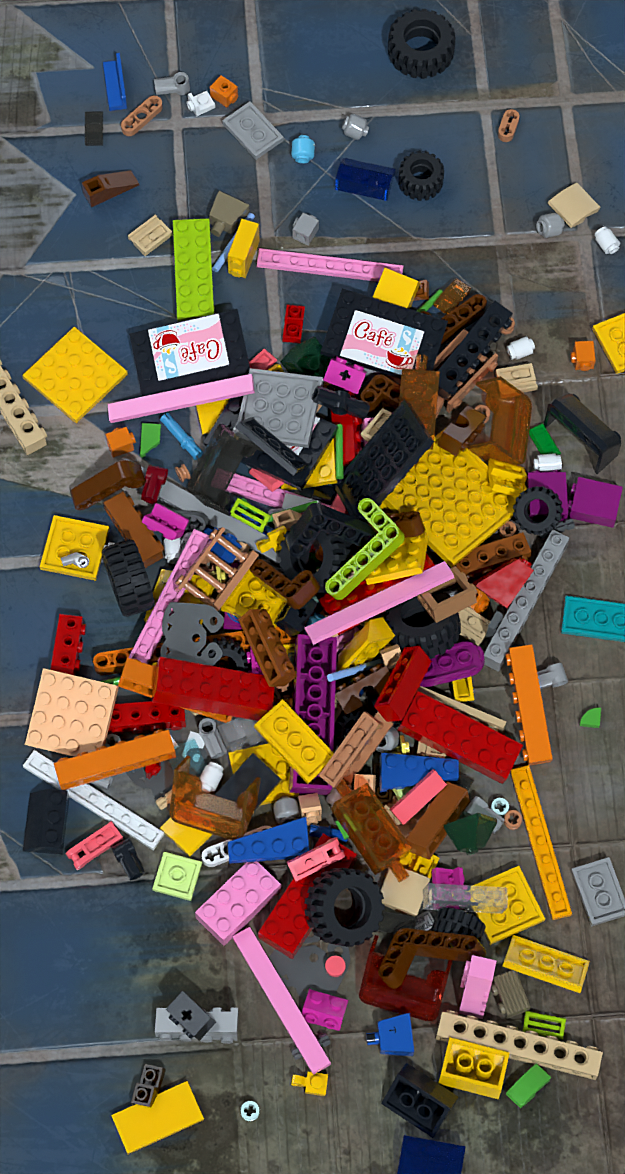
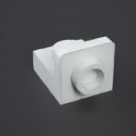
(200, 103)

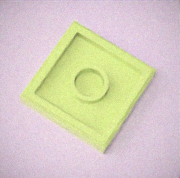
(177, 876)

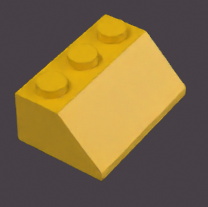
(365, 644)
(474, 1068)

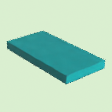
(594, 618)

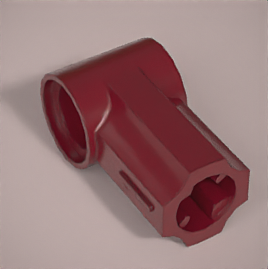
(154, 478)

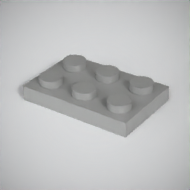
(252, 130)
(599, 891)

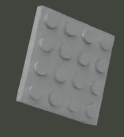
(282, 405)

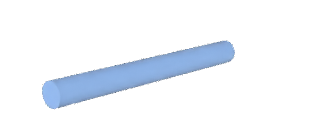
(224, 255)
(353, 670)

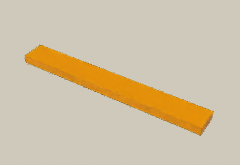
(540, 842)

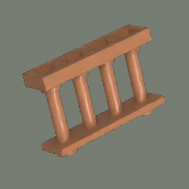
(489, 365)
(235, 575)
(356, 749)

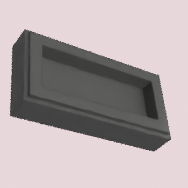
(493, 626)

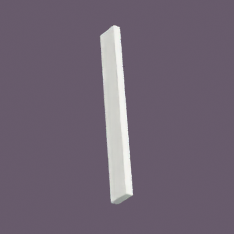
(98, 803)

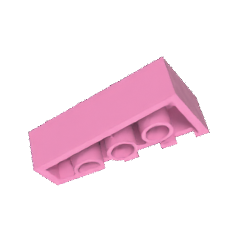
(477, 984)

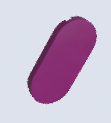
(457, 663)

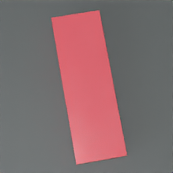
(418, 797)

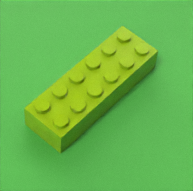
(193, 268)

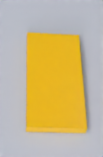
(294, 741)
(546, 964)
(169, 1114)

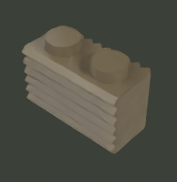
(510, 994)

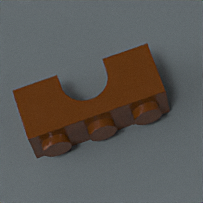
(467, 427)
(348, 695)

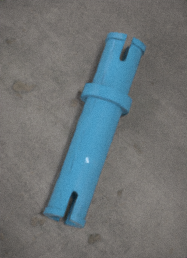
(187, 442)

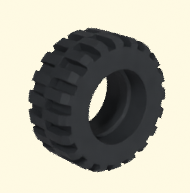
(427, 25)
(335, 555)
(128, 577)
(432, 638)
(366, 913)

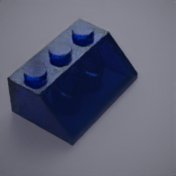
(364, 179)
(430, 1157)

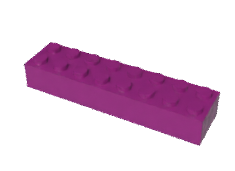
(314, 700)

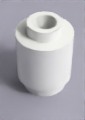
(607, 240)
(520, 348)
(547, 462)
(172, 550)
(211, 777)

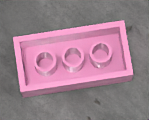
(238, 901)

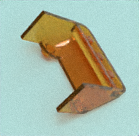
(509, 425)
(209, 812)

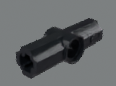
(340, 402)

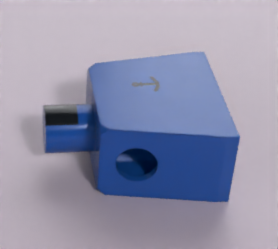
(393, 1036)

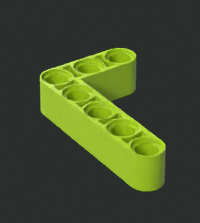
(367, 552)

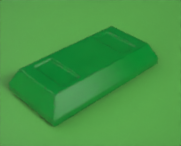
(543, 440)

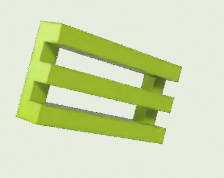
(263, 523)
(542, 1025)

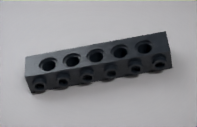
(495, 314)

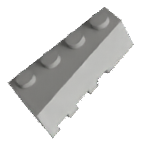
(224, 1029)

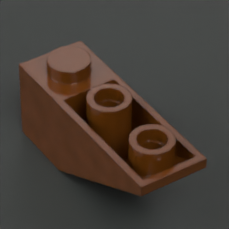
(108, 186)

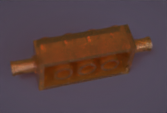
(421, 391)
(371, 829)

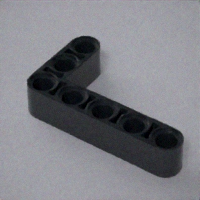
(325, 519)

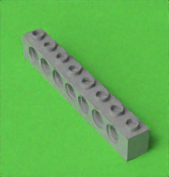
(525, 600)

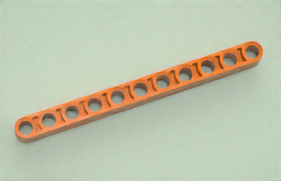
(114, 667)

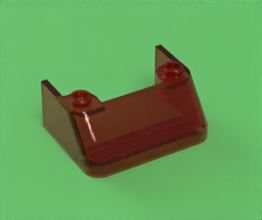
(413, 996)

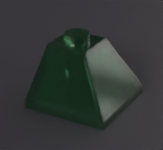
(306, 359)
(471, 832)

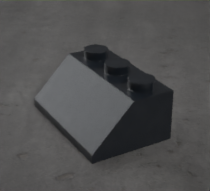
(46, 821)
(419, 1100)

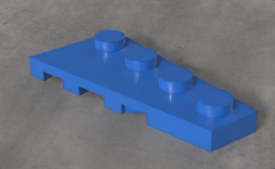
(407, 770)
(275, 843)

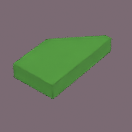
(149, 437)

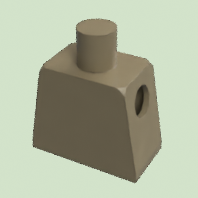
(227, 214)

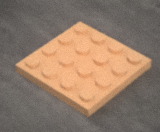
(71, 713)

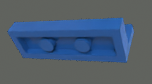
(115, 84)

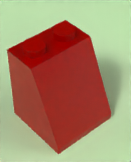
(505, 581)

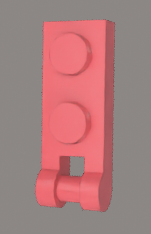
(94, 845)
(315, 859)

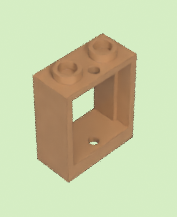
(452, 605)

